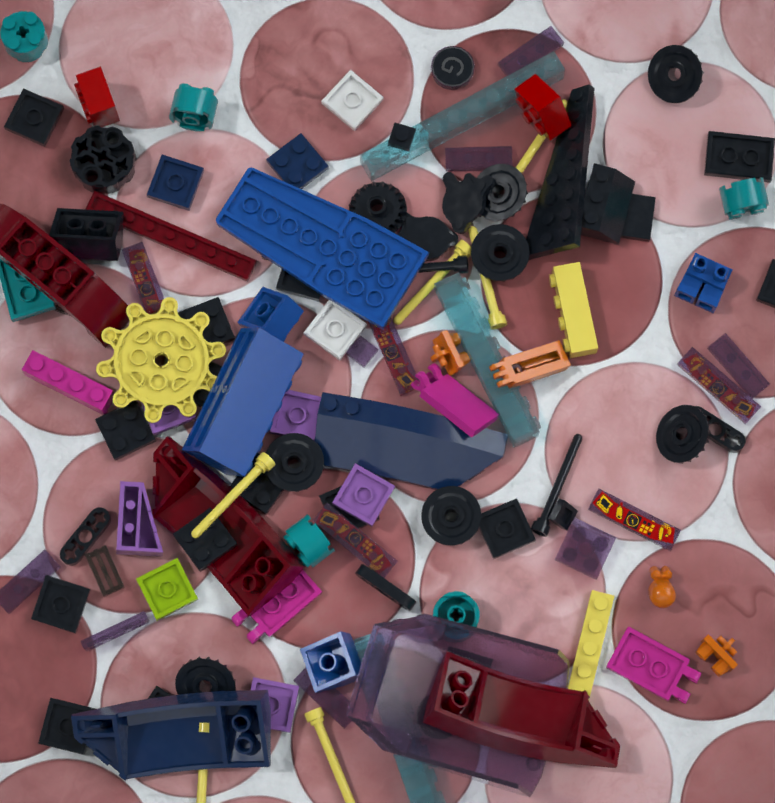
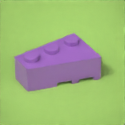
(136, 524)

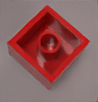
(96, 98)
(542, 107)

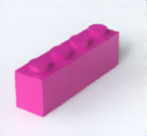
(68, 382)

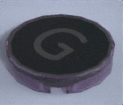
(452, 67)

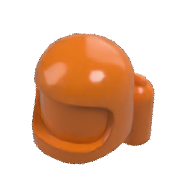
(661, 589)

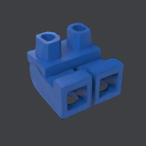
(709, 273)

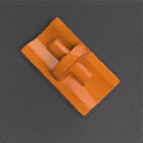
(447, 354)
(710, 646)

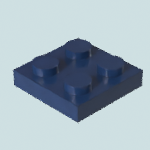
(297, 162)
(175, 182)

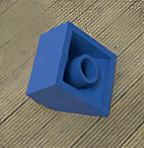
(272, 313)
(332, 662)

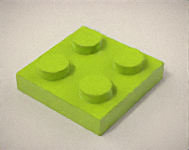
(167, 589)

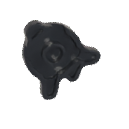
(465, 199)
(428, 234)

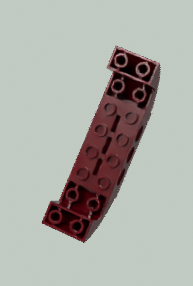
(59, 275)

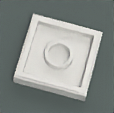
(352, 100)
(335, 329)

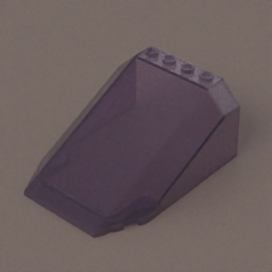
(398, 680)

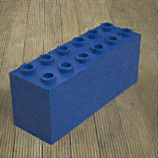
(243, 402)

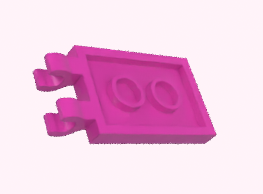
(454, 401)
(281, 608)
(651, 665)

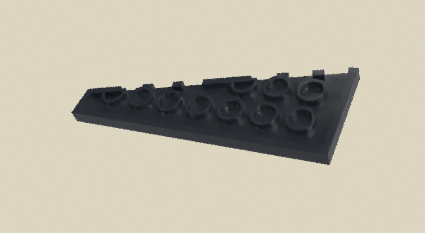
(560, 205)

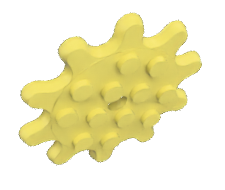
(153, 336)

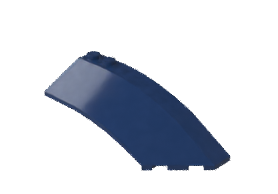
(402, 442)
(165, 736)

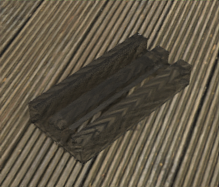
(97, 552)

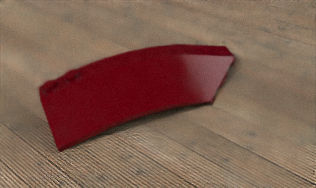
(261, 560)
(518, 715)

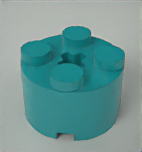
(20, 25)
(193, 107)
(744, 197)
(309, 542)
(458, 602)

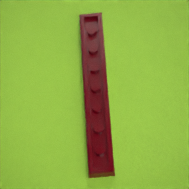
(177, 238)

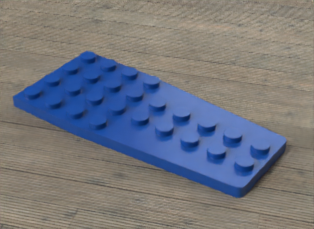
(323, 245)

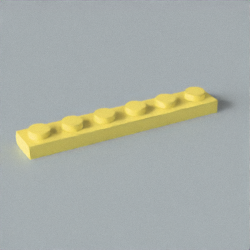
(591, 641)

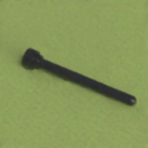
(458, 264)
(541, 525)

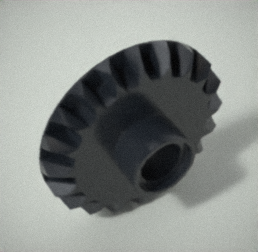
(662, 74)
(515, 187)
(393, 202)
(504, 239)
(672, 432)
(300, 448)
(451, 500)
(191, 677)

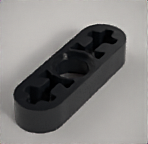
(724, 426)
(101, 528)
(385, 587)

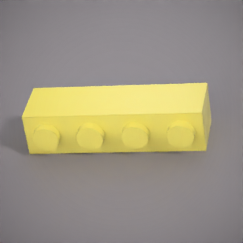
(574, 310)

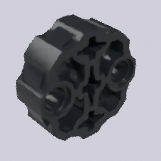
(118, 156)

